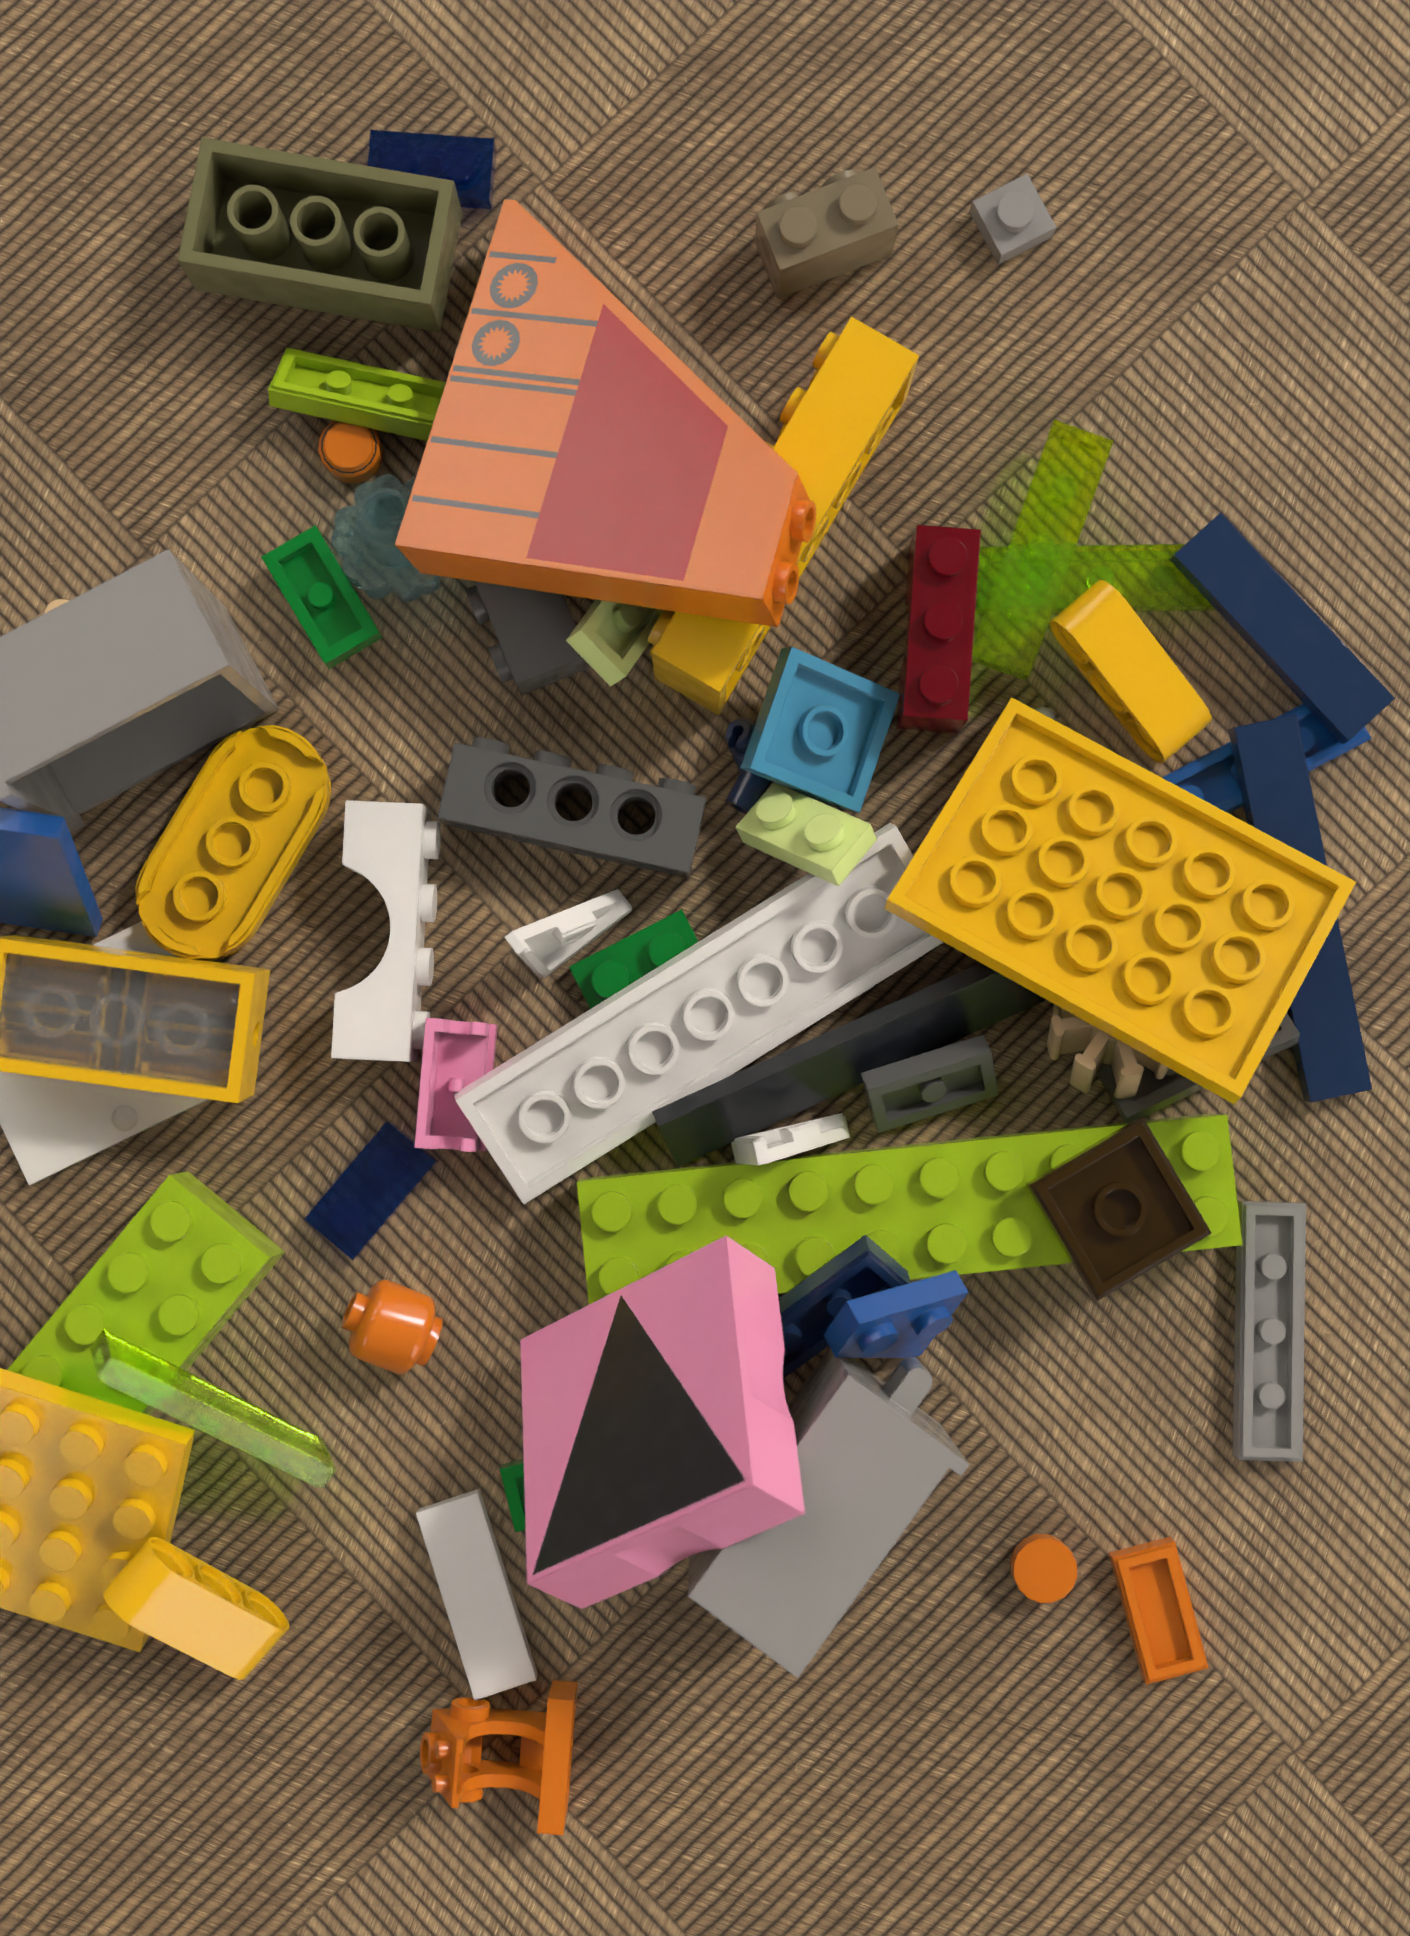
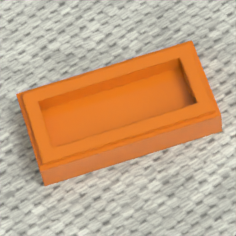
(1158, 1610)

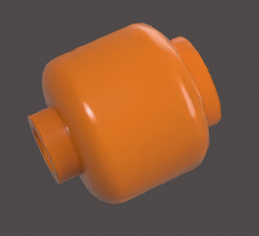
(392, 1326)

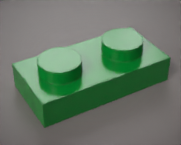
(321, 597)
(632, 957)

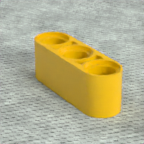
(1130, 671)
(195, 1608)

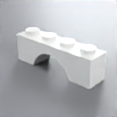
(392, 850)

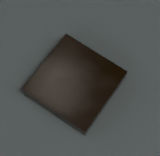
(1118, 1208)

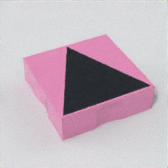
(656, 1426)

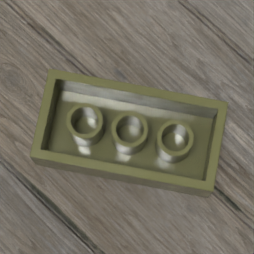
(320, 234)

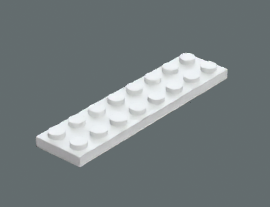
(693, 1020)

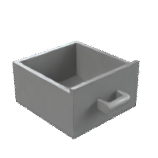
(120, 689)
(864, 1476)

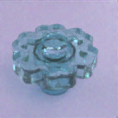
(367, 540)

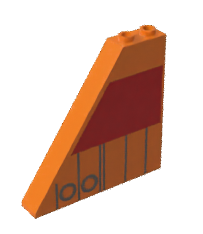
(594, 456)

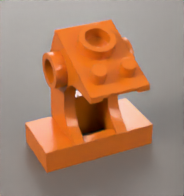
(455, 1745)

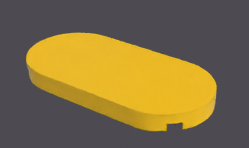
(233, 843)

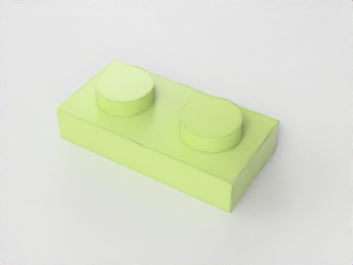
(613, 637)
(806, 833)

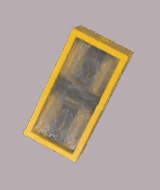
(130, 1018)

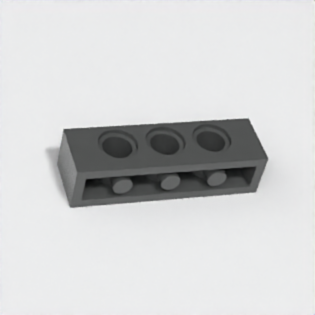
(472, 805)

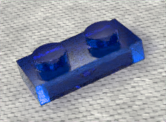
(456, 158)
(371, 1190)

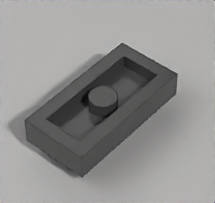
(930, 1083)

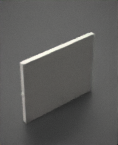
(67, 1121)

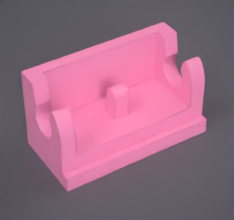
(451, 1059)

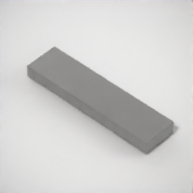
(1269, 1332)

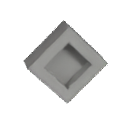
(1012, 219)

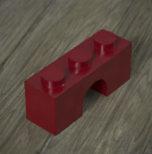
(939, 629)

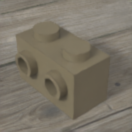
(825, 231)

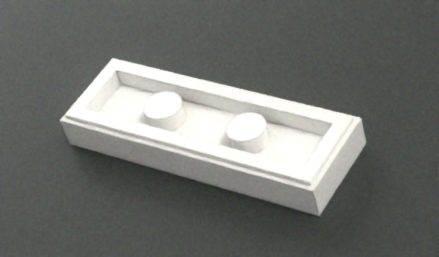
(477, 1594)

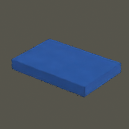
(43, 876)

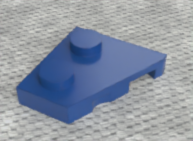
(896, 1320)

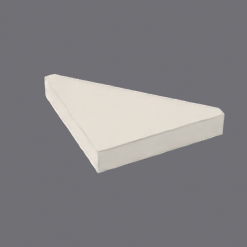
(559, 937)
(789, 1140)

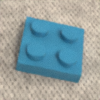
(820, 730)

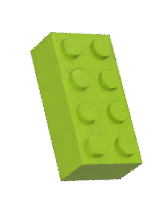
(159, 1285)

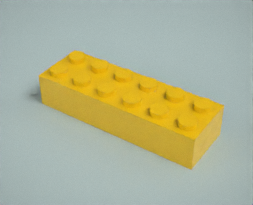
(829, 443)

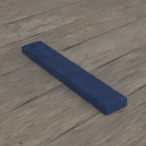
(1282, 804)

